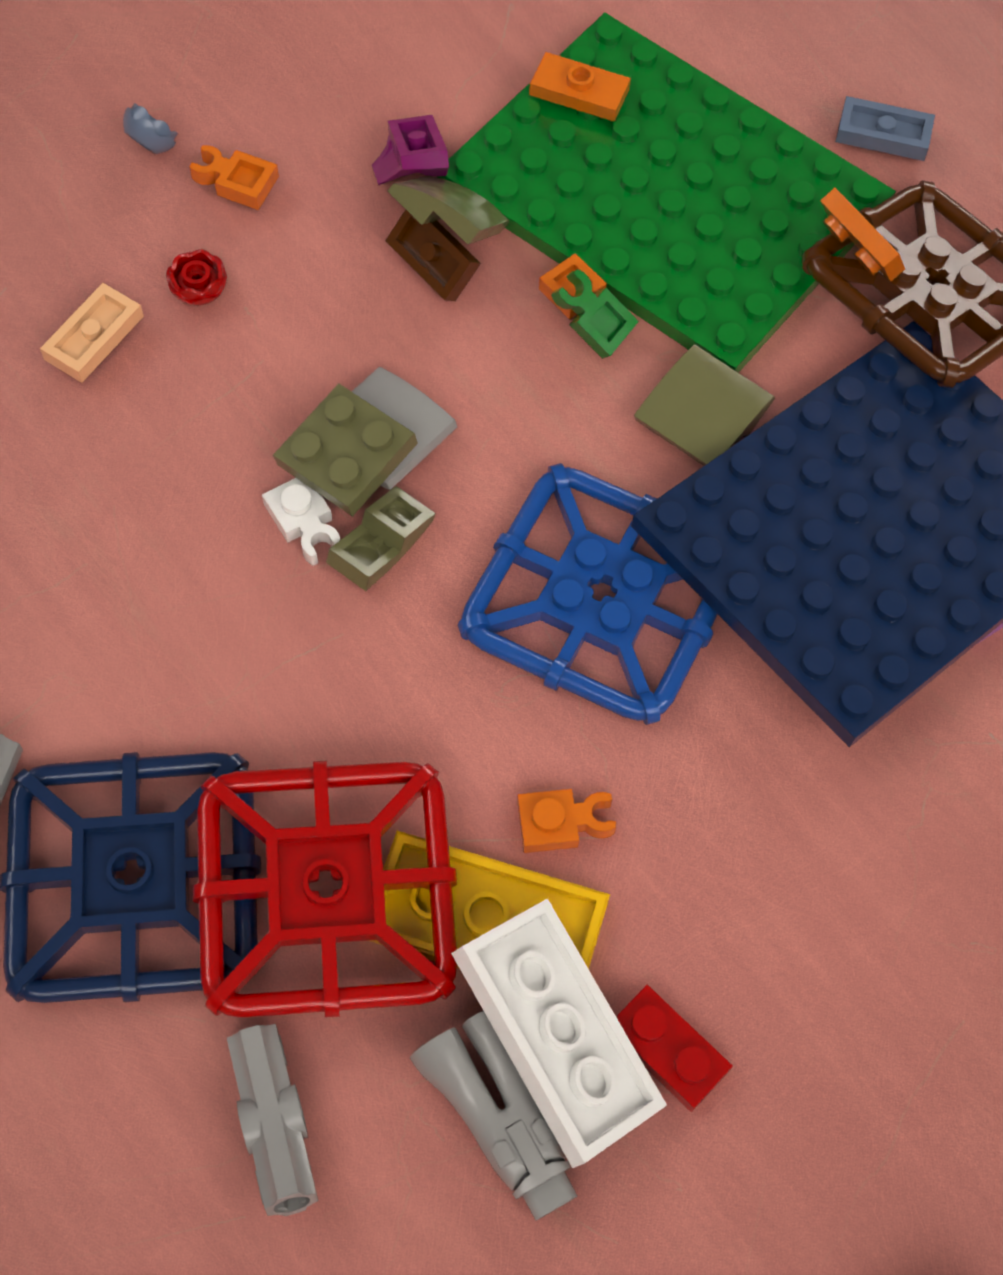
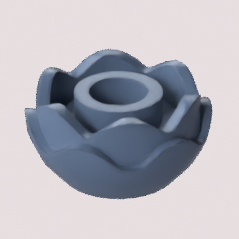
(148, 131)

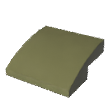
(459, 207)
(703, 406)

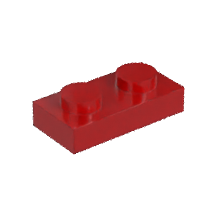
(672, 1048)

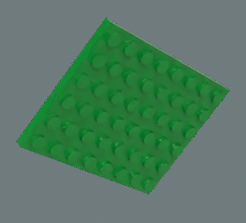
(678, 205)

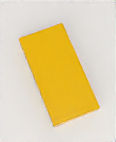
(486, 897)

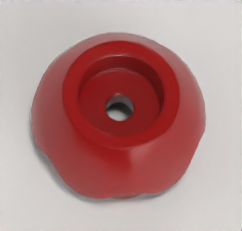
(194, 265)

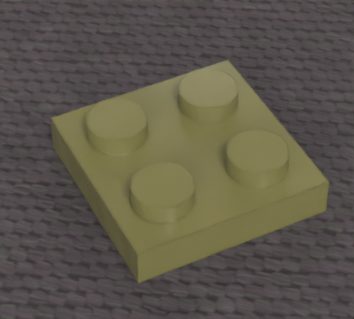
(345, 449)

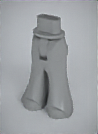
(512, 1138)

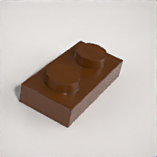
(433, 255)

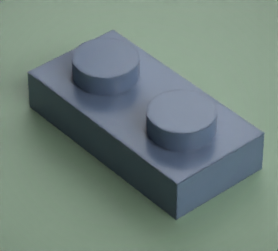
(885, 128)

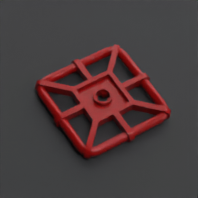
(305, 917)

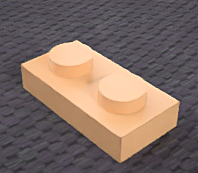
(92, 332)

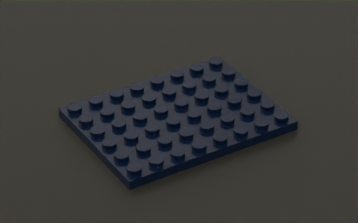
(851, 535)

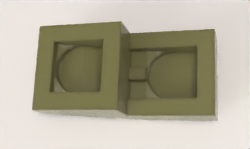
(382, 539)

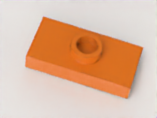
(579, 86)

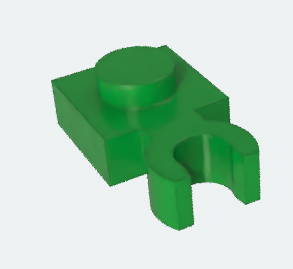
(600, 316)

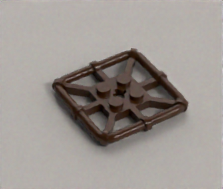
(956, 297)

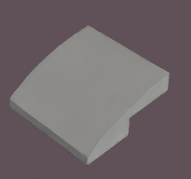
(412, 410)

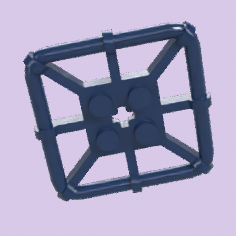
(107, 903)

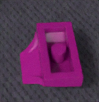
(412, 148)

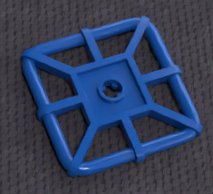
(570, 604)

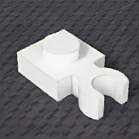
(301, 513)

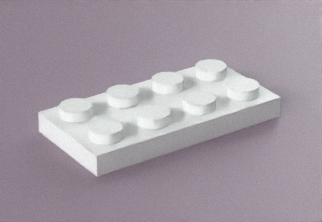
(559, 1032)

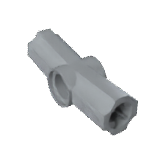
(272, 1120)

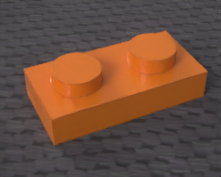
(874, 250)

